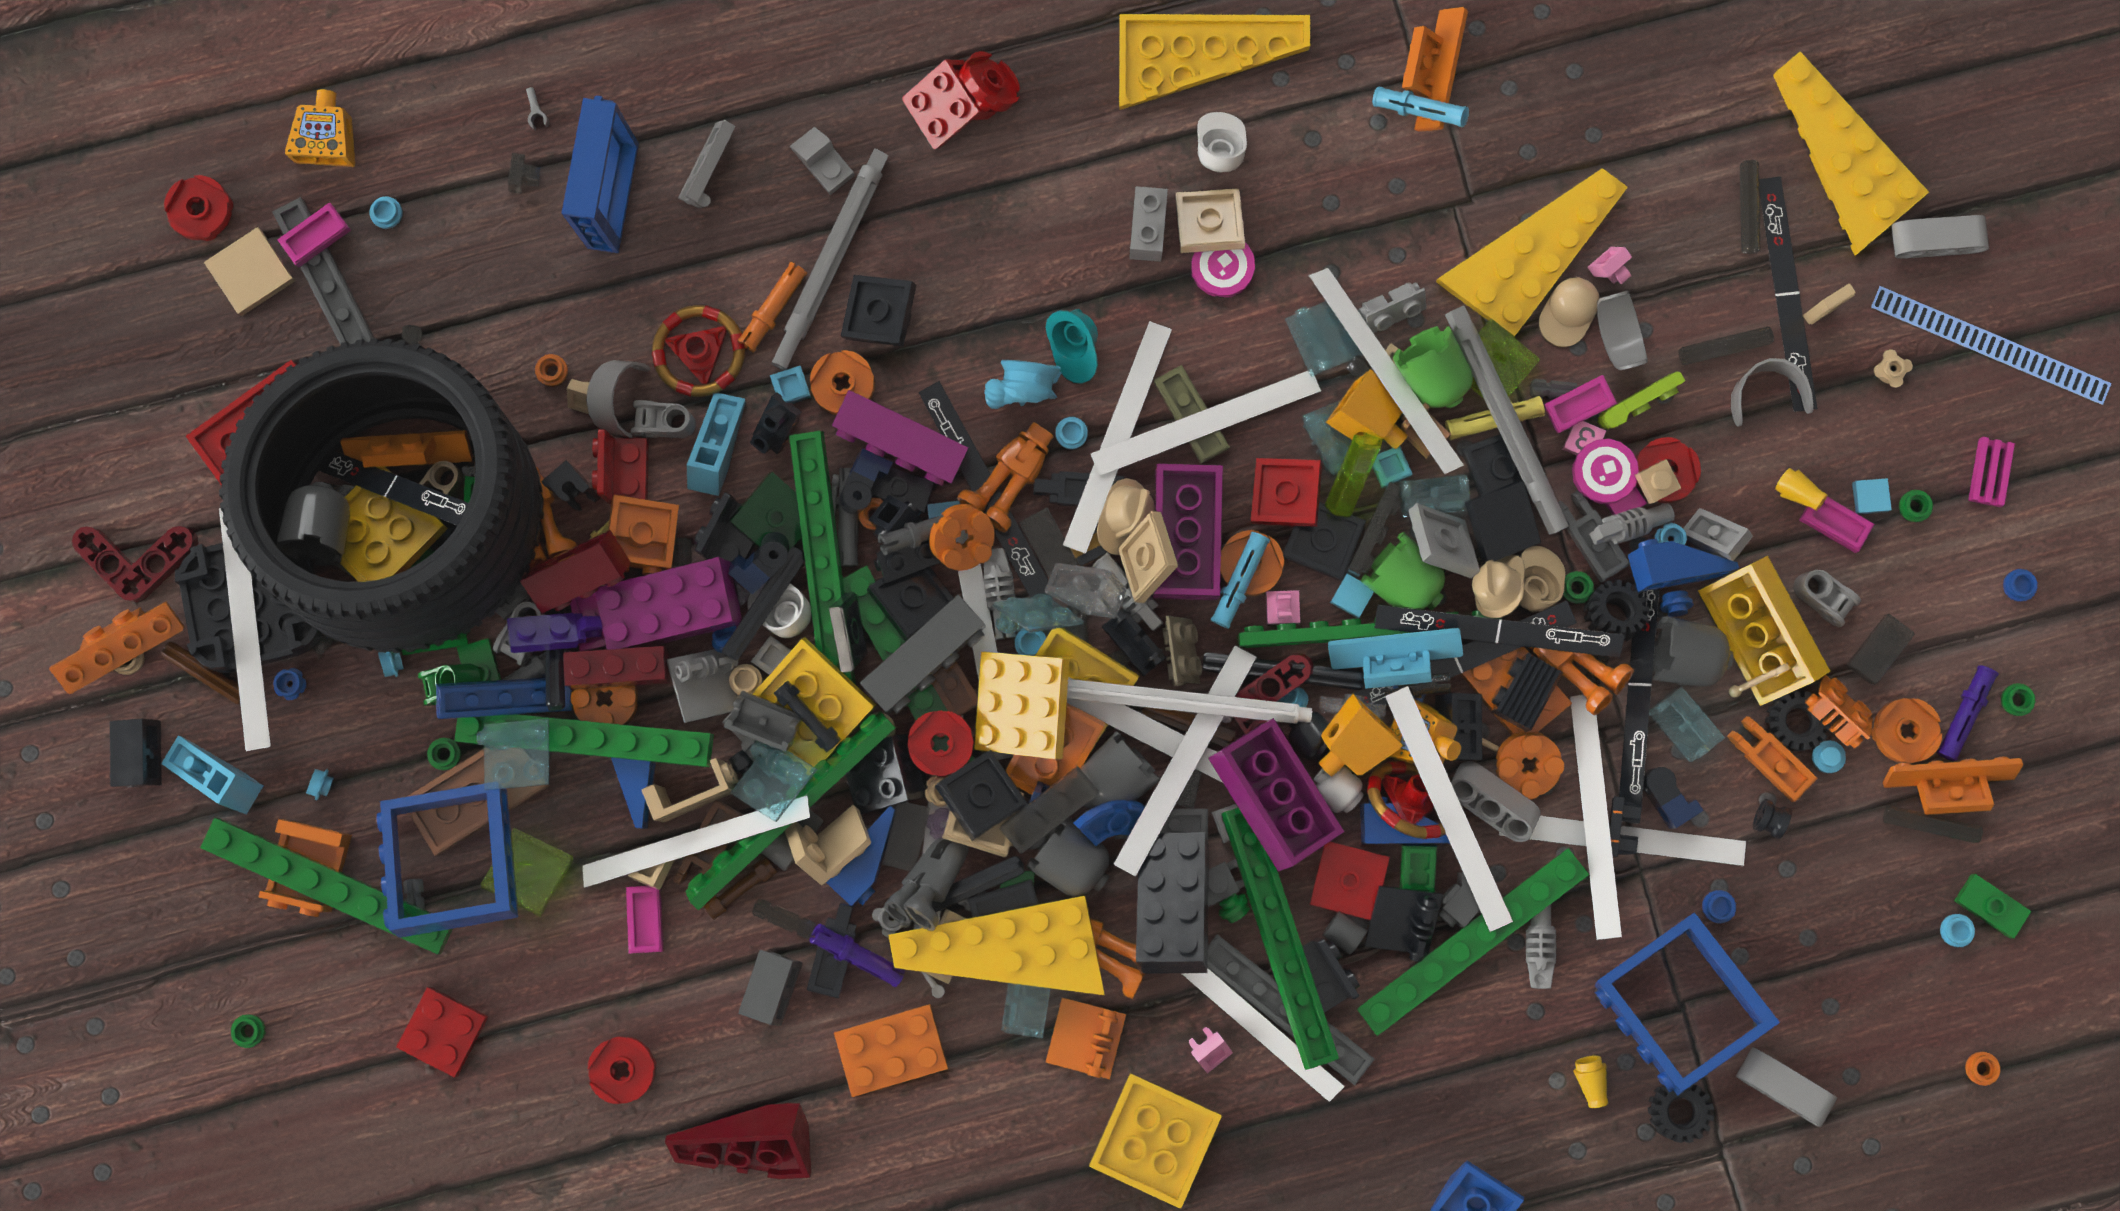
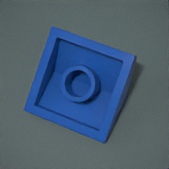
(1476, 1190)

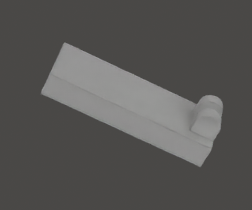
(693, 189)

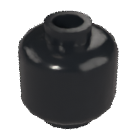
(1307, 737)

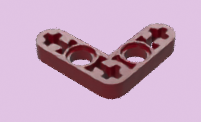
(130, 571)
(1255, 689)

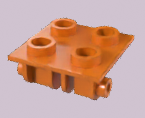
(1857, 714)
(1085, 1038)

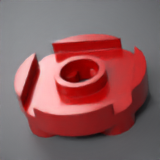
(989, 83)
(194, 190)
(1679, 456)
(940, 724)
(602, 1072)

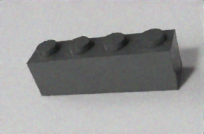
(923, 655)

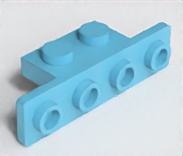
(1396, 657)

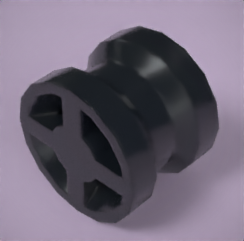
(1772, 818)

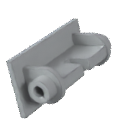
(1406, 303)

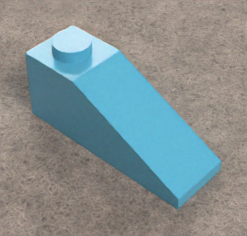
(715, 444)
(212, 775)

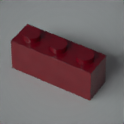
(576, 573)
(616, 667)

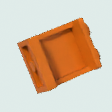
(315, 843)

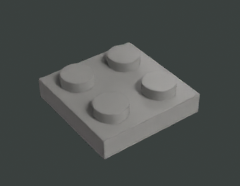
(1443, 540)

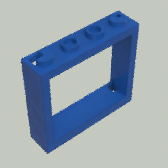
(600, 175)
(502, 862)
(1726, 970)

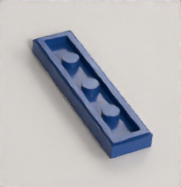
(494, 698)

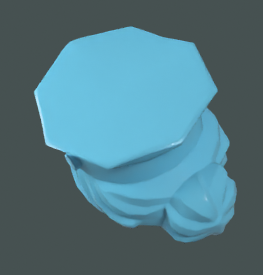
(1022, 384)

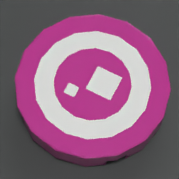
(1223, 271)
(1605, 471)

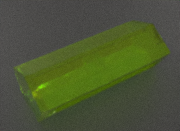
(1353, 474)

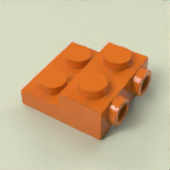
(644, 532)

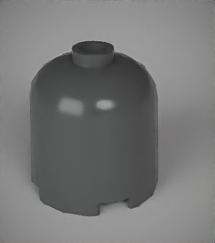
(314, 524)
(1690, 653)
(1118, 772)
(1071, 861)

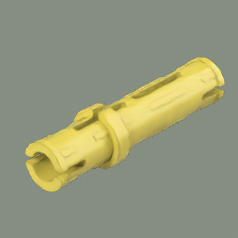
(1484, 421)

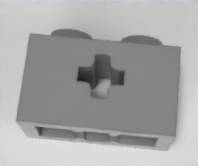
(1148, 223)

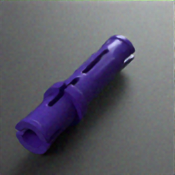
(1973, 700)
(846, 949)

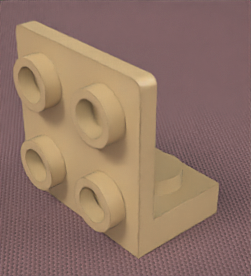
(832, 849)

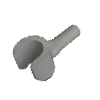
(535, 109)

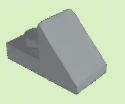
(822, 160)
(1716, 534)

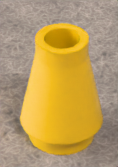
(1800, 489)
(1593, 1080)

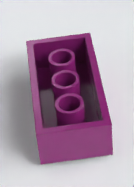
(900, 437)
(1192, 516)
(669, 605)
(1276, 795)

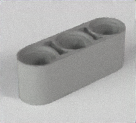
(1940, 236)
(1495, 801)
(1786, 1087)

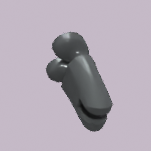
(926, 883)

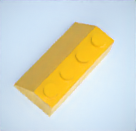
(1764, 629)

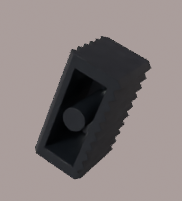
(1526, 691)

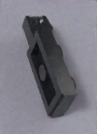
(1064, 487)
(827, 972)

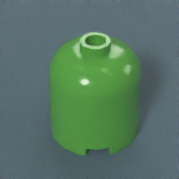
(1435, 368)
(1404, 578)

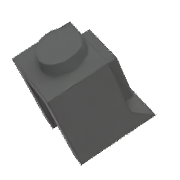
(1458, 903)

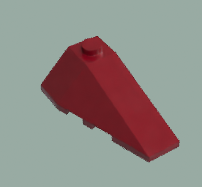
(759, 1139)

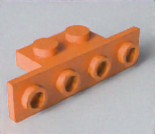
(1434, 61)
(409, 449)
(116, 644)
(1954, 785)

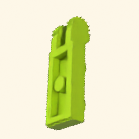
(1639, 401)

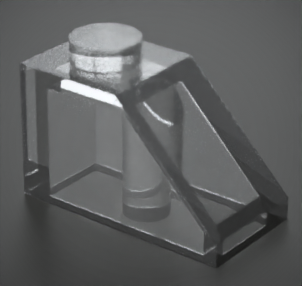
(1087, 589)

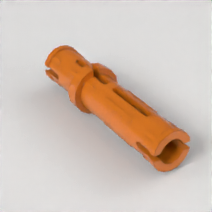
(779, 296)

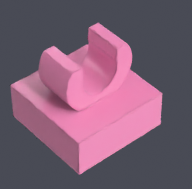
(1611, 265)
(1282, 607)
(1211, 1051)

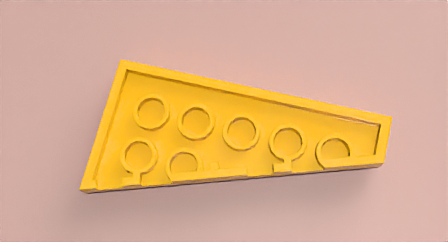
(1186, 50)
(1852, 162)
(1523, 264)
(1024, 946)

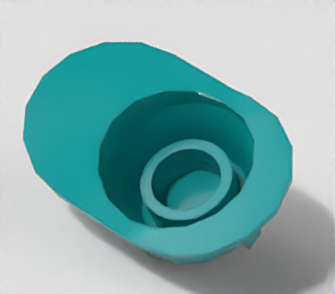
(1073, 344)

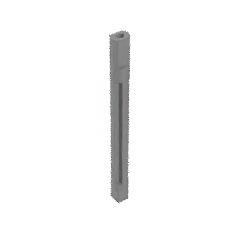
(830, 257)
(1506, 420)

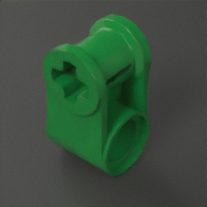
(446, 674)

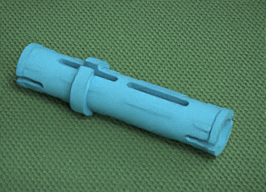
(1419, 106)
(1256, 544)

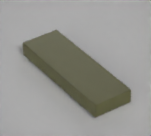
(1184, 401)

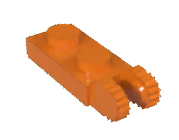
(1774, 760)

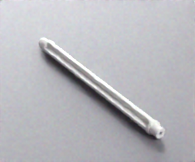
(1187, 701)

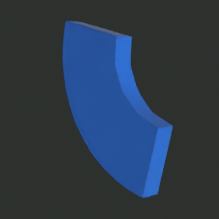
(1109, 820)

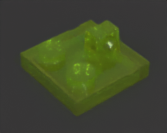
(1508, 356)
(536, 869)

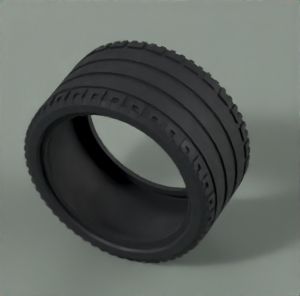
(301, 425)

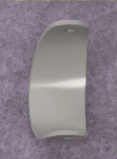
(1621, 331)
(1782, 367)
(601, 394)

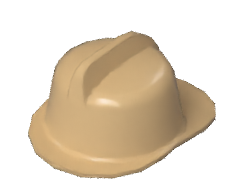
(1122, 513)
(1499, 586)

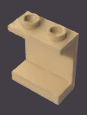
(663, 810)

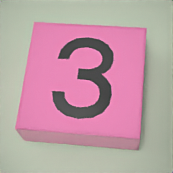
(1581, 435)

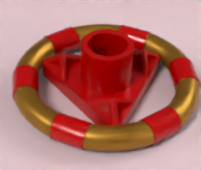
(698, 351)
(1408, 798)

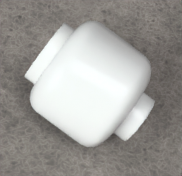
(1341, 791)

